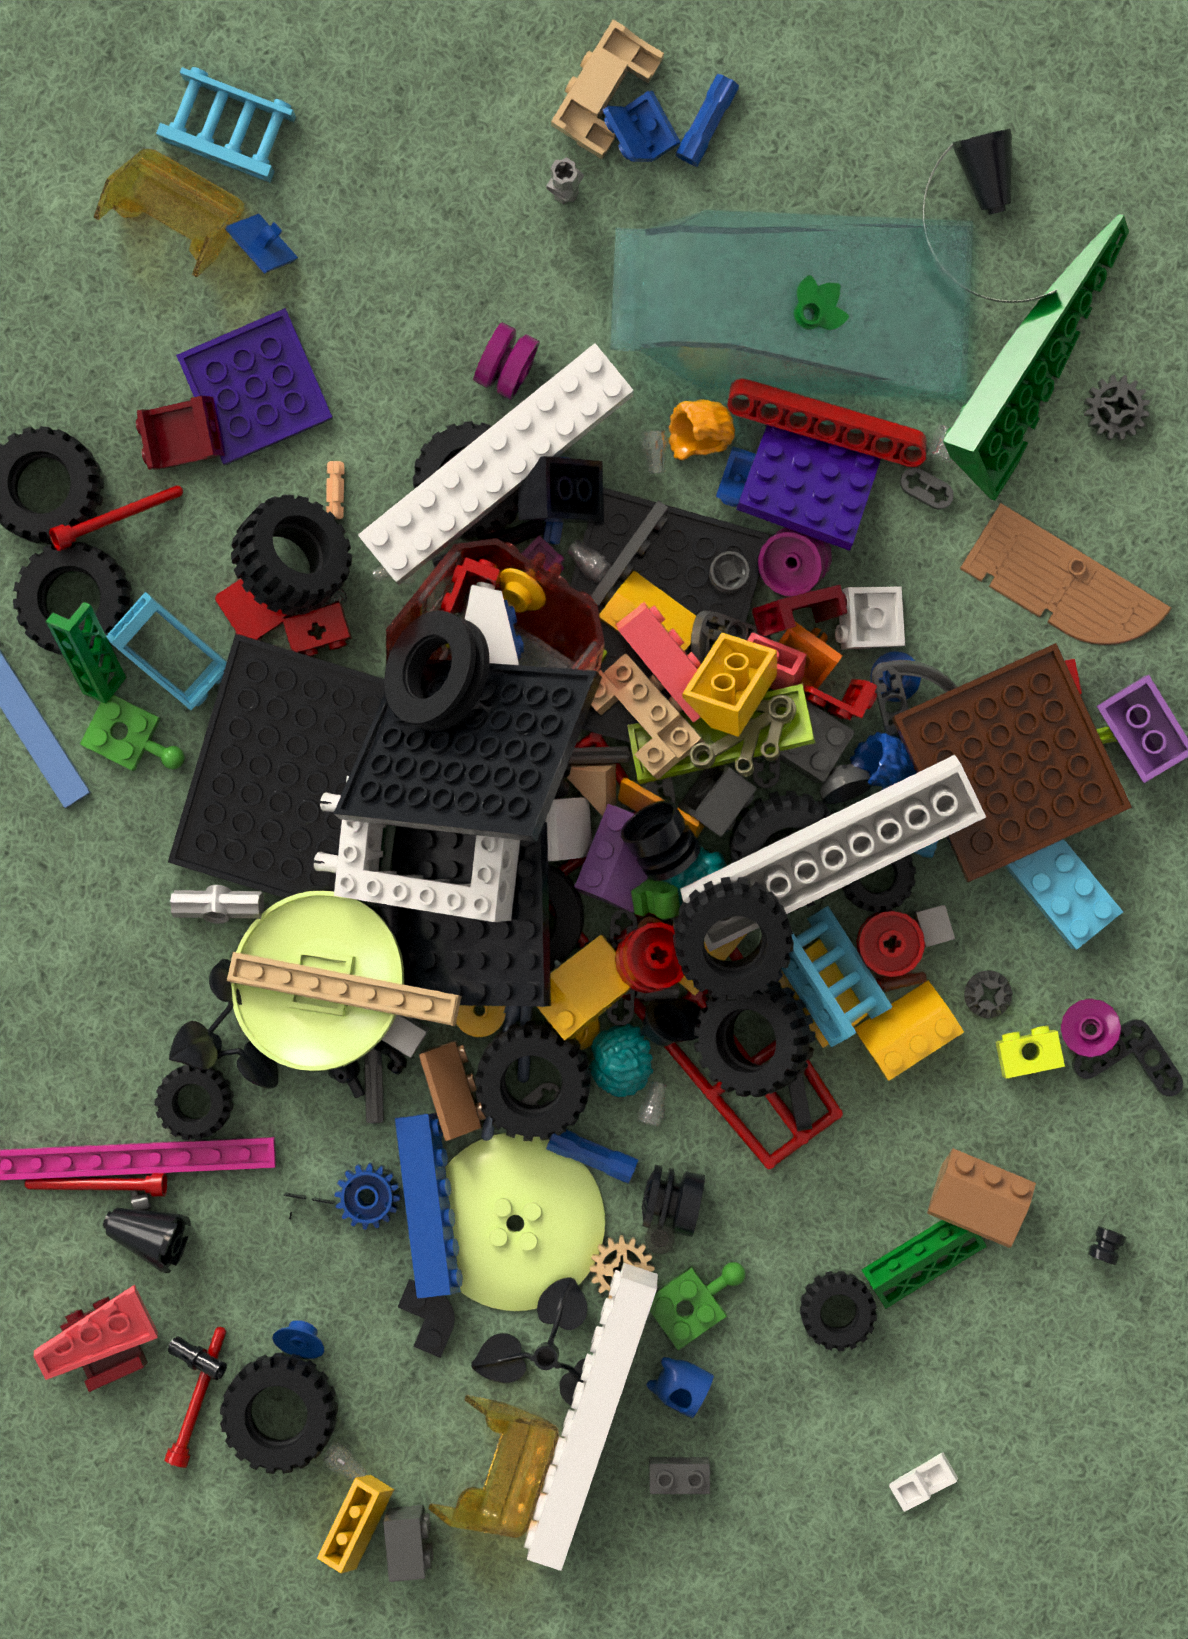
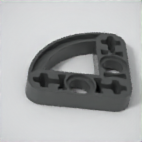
(702, 634)
(898, 668)

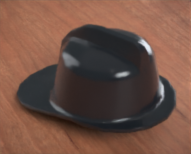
(670, 1021)

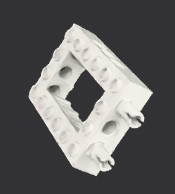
(357, 875)

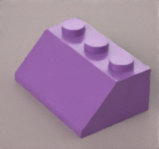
(1145, 728)
(610, 867)

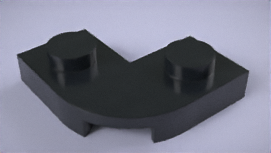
(438, 1318)

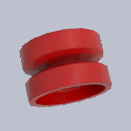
(907, 947)
(635, 960)

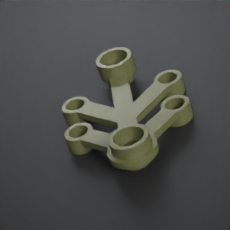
(750, 736)

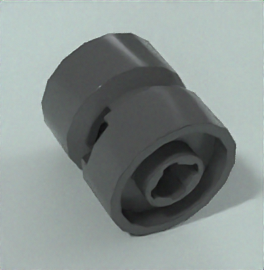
(729, 572)

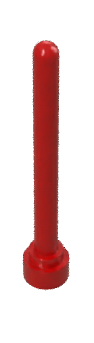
(64, 536)
(154, 1184)
(179, 1453)

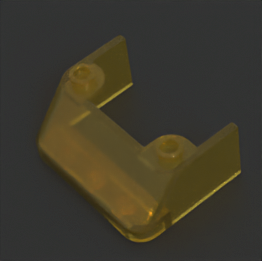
(176, 198)
(514, 1476)

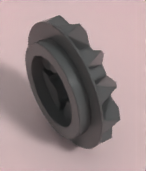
(974, 991)

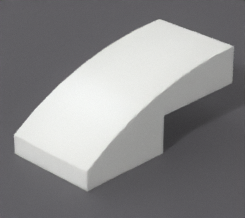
(923, 1481)

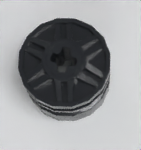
(660, 840)
(673, 1200)

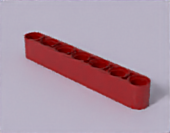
(818, 411)

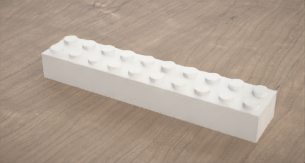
(496, 464)
(851, 843)
(592, 1416)

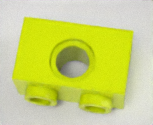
(1047, 1055)

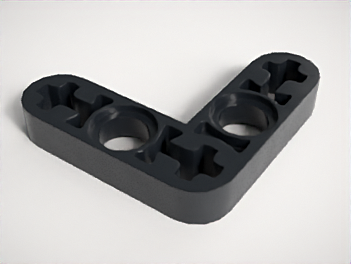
(1138, 1048)

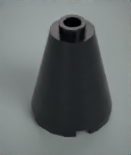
(988, 168)
(149, 1235)

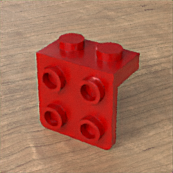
(468, 575)
(246, 614)
(857, 698)

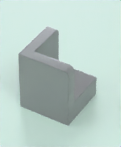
(935, 925)

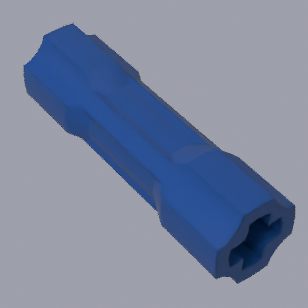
(702, 129)
(592, 1154)

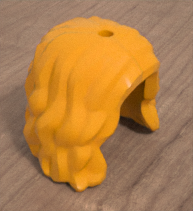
(700, 428)

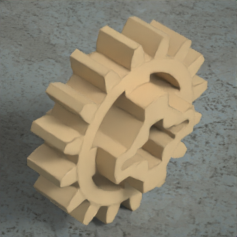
(606, 1268)

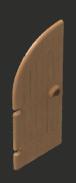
(1050, 574)

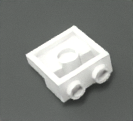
(872, 618)

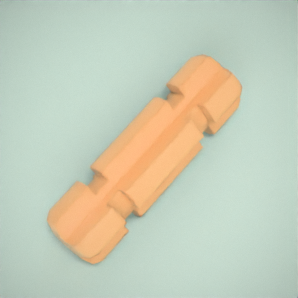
(335, 489)

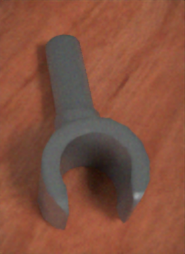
(139, 1202)

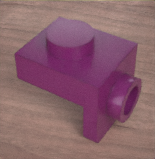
(542, 546)

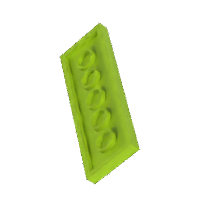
(793, 735)

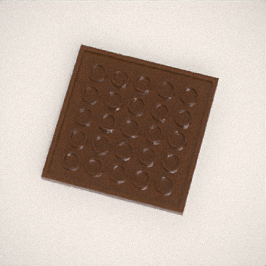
(1025, 755)

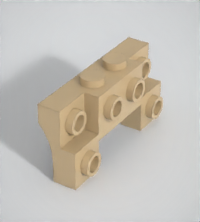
(601, 75)
(656, 714)

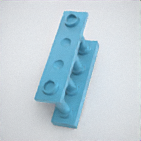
(230, 154)
(814, 992)

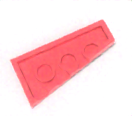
(104, 1332)

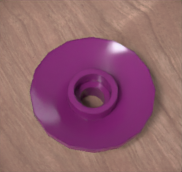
(1088, 1013)

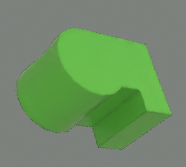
(656, 898)

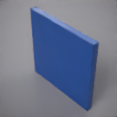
(262, 242)

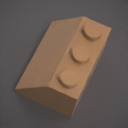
(452, 1089)
(981, 1198)

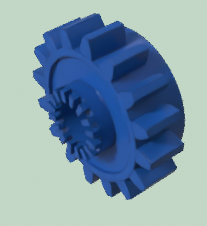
(358, 1209)

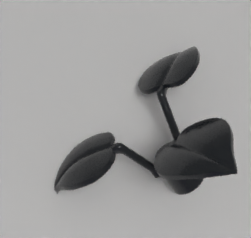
(201, 1047)
(501, 1354)

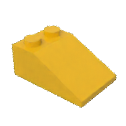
(584, 988)

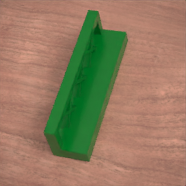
(84, 661)
(920, 1255)

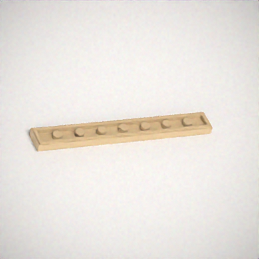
(344, 988)

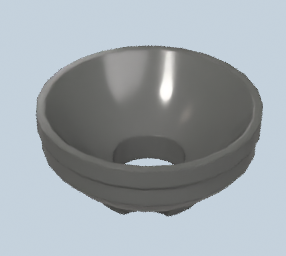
(844, 784)

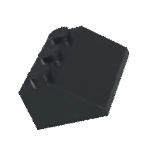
(562, 491)

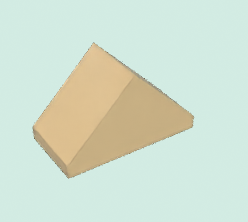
(595, 783)

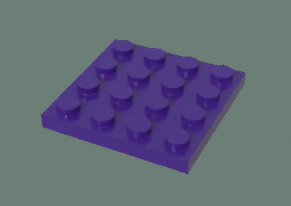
(257, 384)
(809, 486)

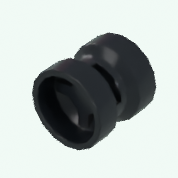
(1108, 1242)

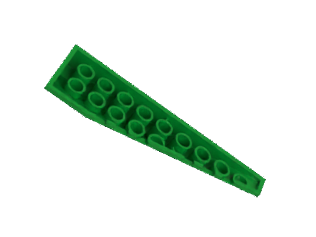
(992, 425)

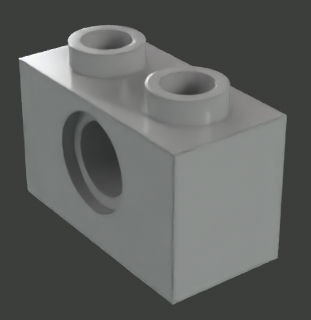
(406, 1034)

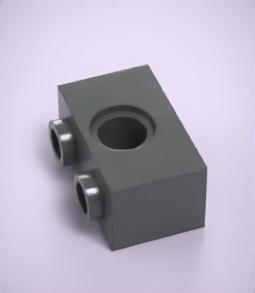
(679, 1475)

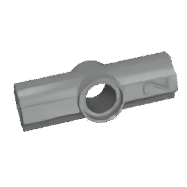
(564, 180)
(217, 904)

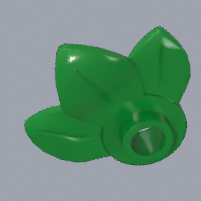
(821, 303)

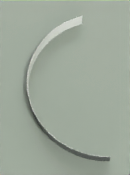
(1003, 301)

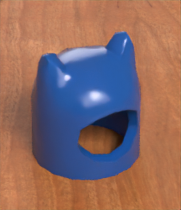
(681, 1385)

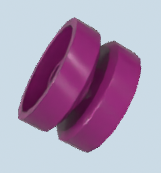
(503, 359)
(793, 562)

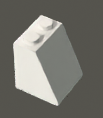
(488, 612)
(569, 829)

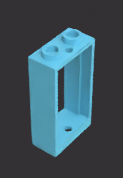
(132, 623)

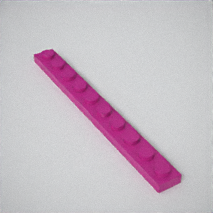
(137, 1158)

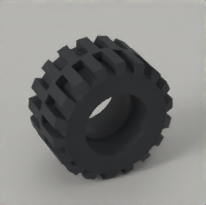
(889, 898)
(176, 1120)
(843, 1336)

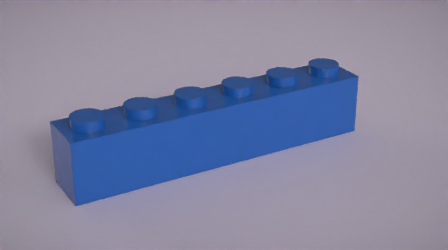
(428, 1206)

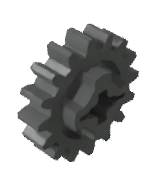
(1104, 404)

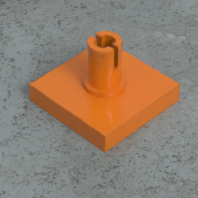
(819, 657)

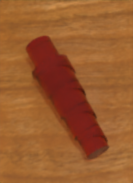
(893, 983)

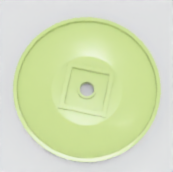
(327, 935)
(559, 1213)

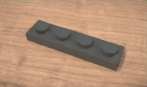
(638, 544)

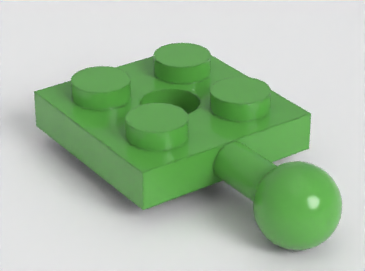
(130, 749)
(691, 1288)

